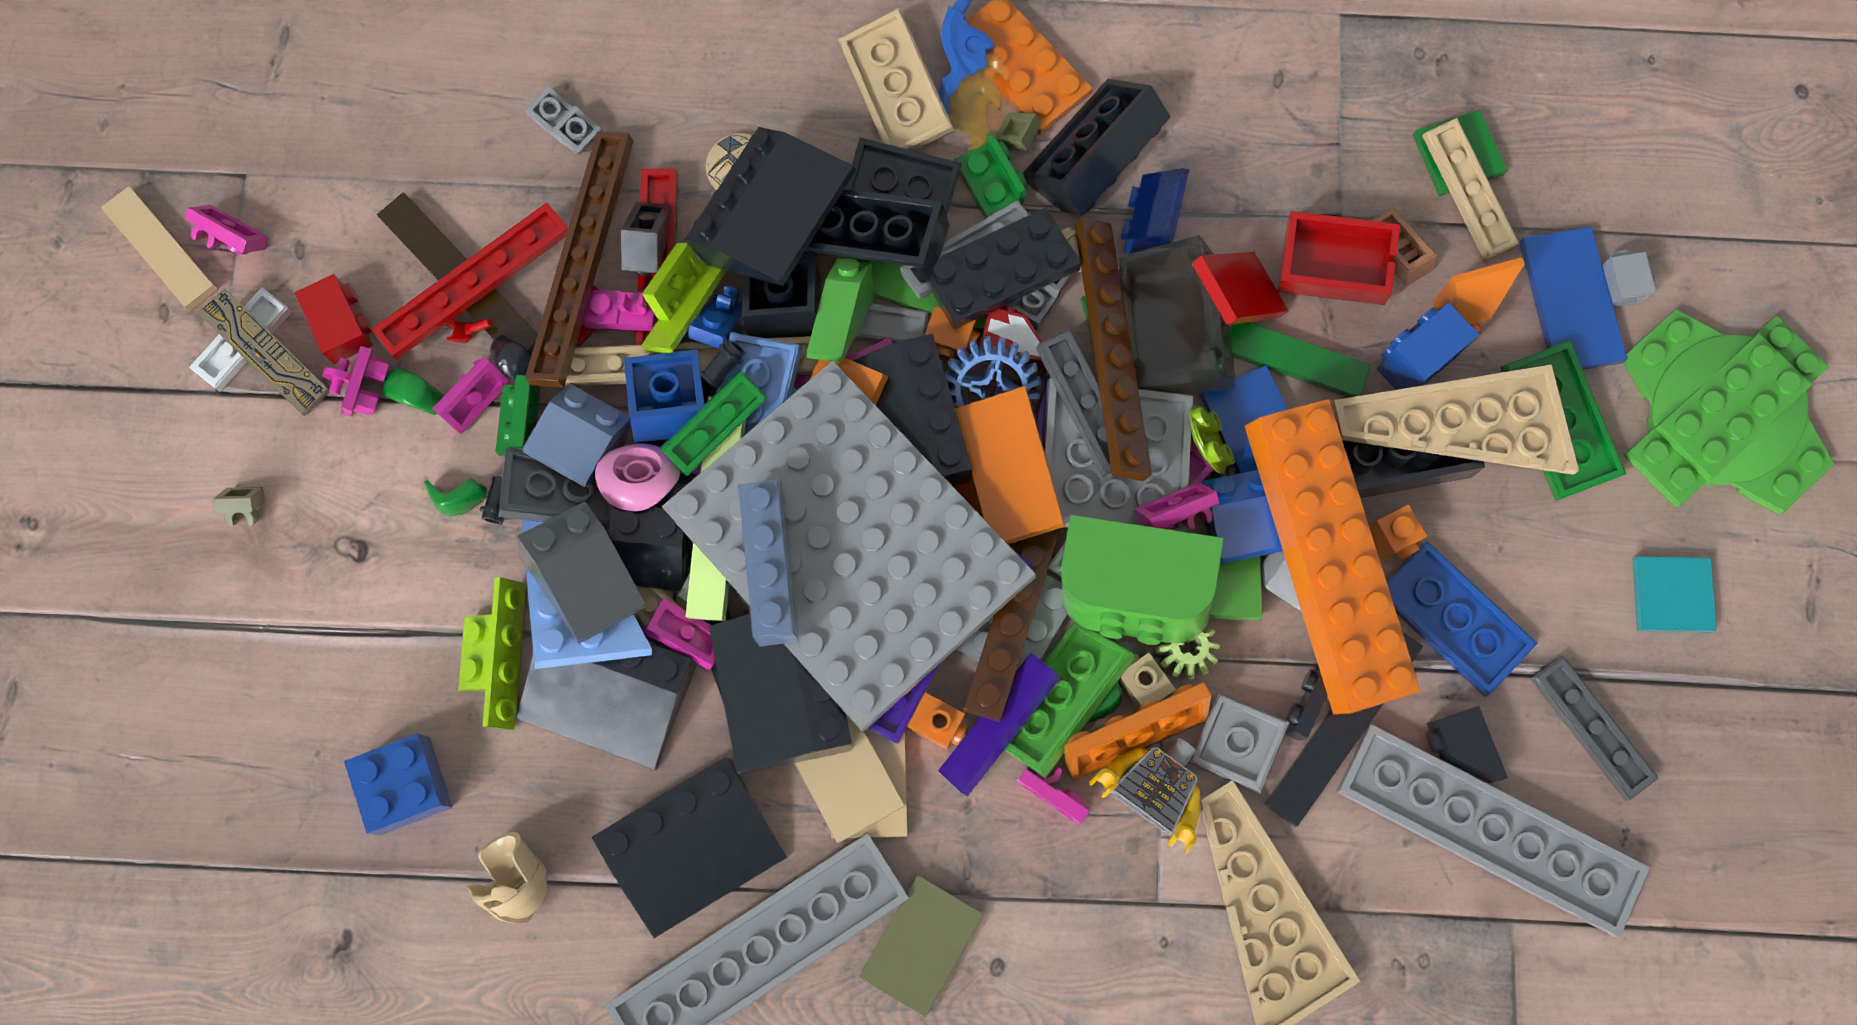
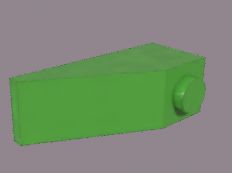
(842, 309)

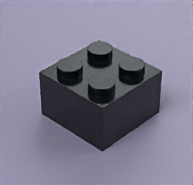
(783, 310)

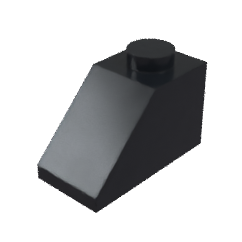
(645, 238)
(1467, 744)

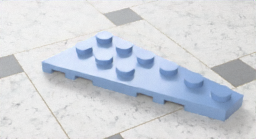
(556, 645)

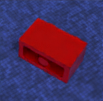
(334, 318)

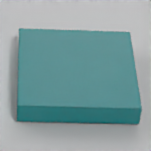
(1674, 594)

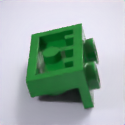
(991, 176)
(517, 415)

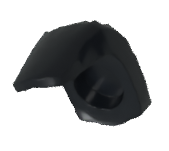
(510, 356)

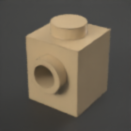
(1145, 681)

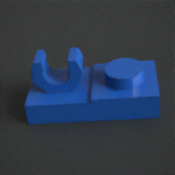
(718, 318)

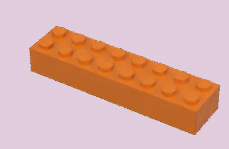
(1332, 558)

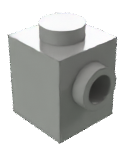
(1629, 278)

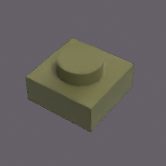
(1018, 130)

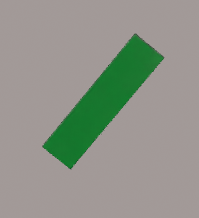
(1298, 359)

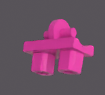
(355, 398)

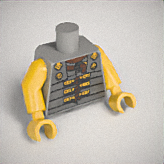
(1157, 788)

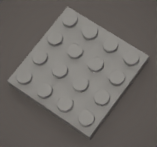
(1113, 498)

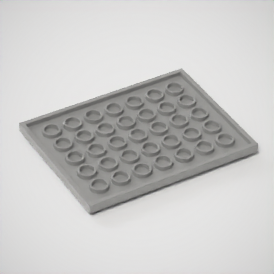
(878, 542)

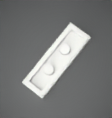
(220, 360)

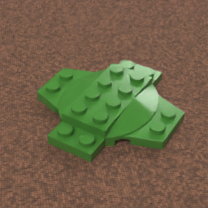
(1727, 411)

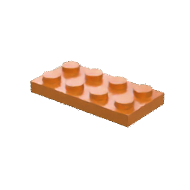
(1038, 74)
(1143, 729)

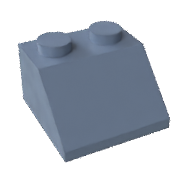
(576, 434)

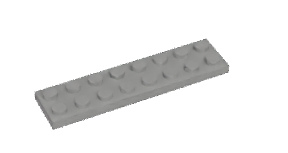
(1493, 830)
(766, 943)

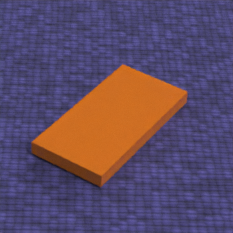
(1010, 466)

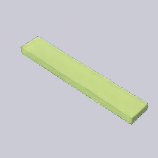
(707, 586)

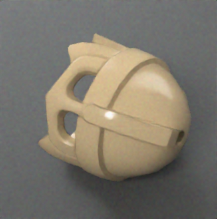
(517, 881)

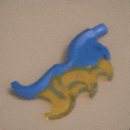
(972, 75)

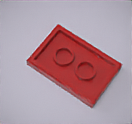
(1239, 287)

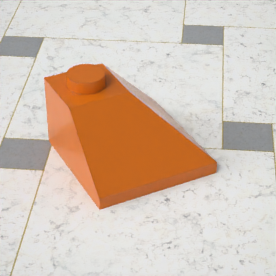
(1479, 291)

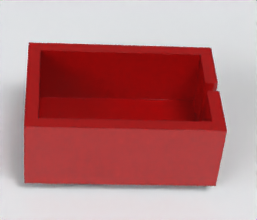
(1338, 258)

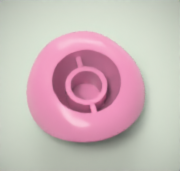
(635, 476)

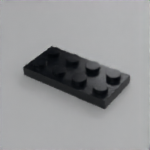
(1000, 268)

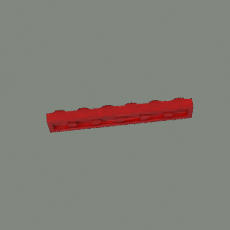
(470, 281)

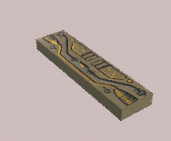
(264, 351)

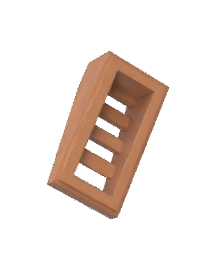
(1419, 260)

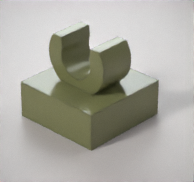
(239, 500)

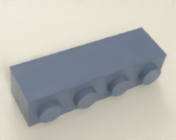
(768, 563)

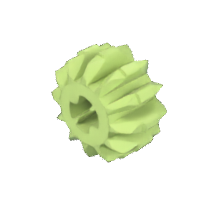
(1188, 661)

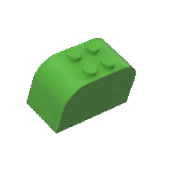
(1139, 580)

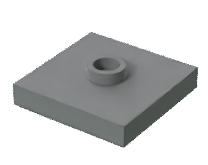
(1239, 742)

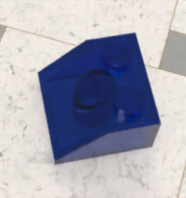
(1155, 210)

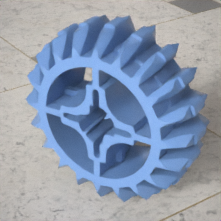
(978, 380)

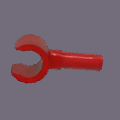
(463, 331)

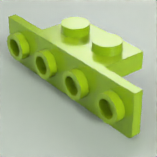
(678, 296)
(494, 654)

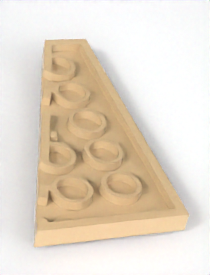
(1486, 418)
(1279, 938)

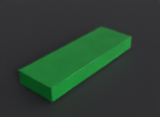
(713, 423)

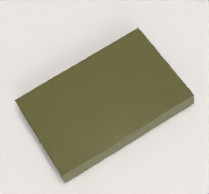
(921, 946)

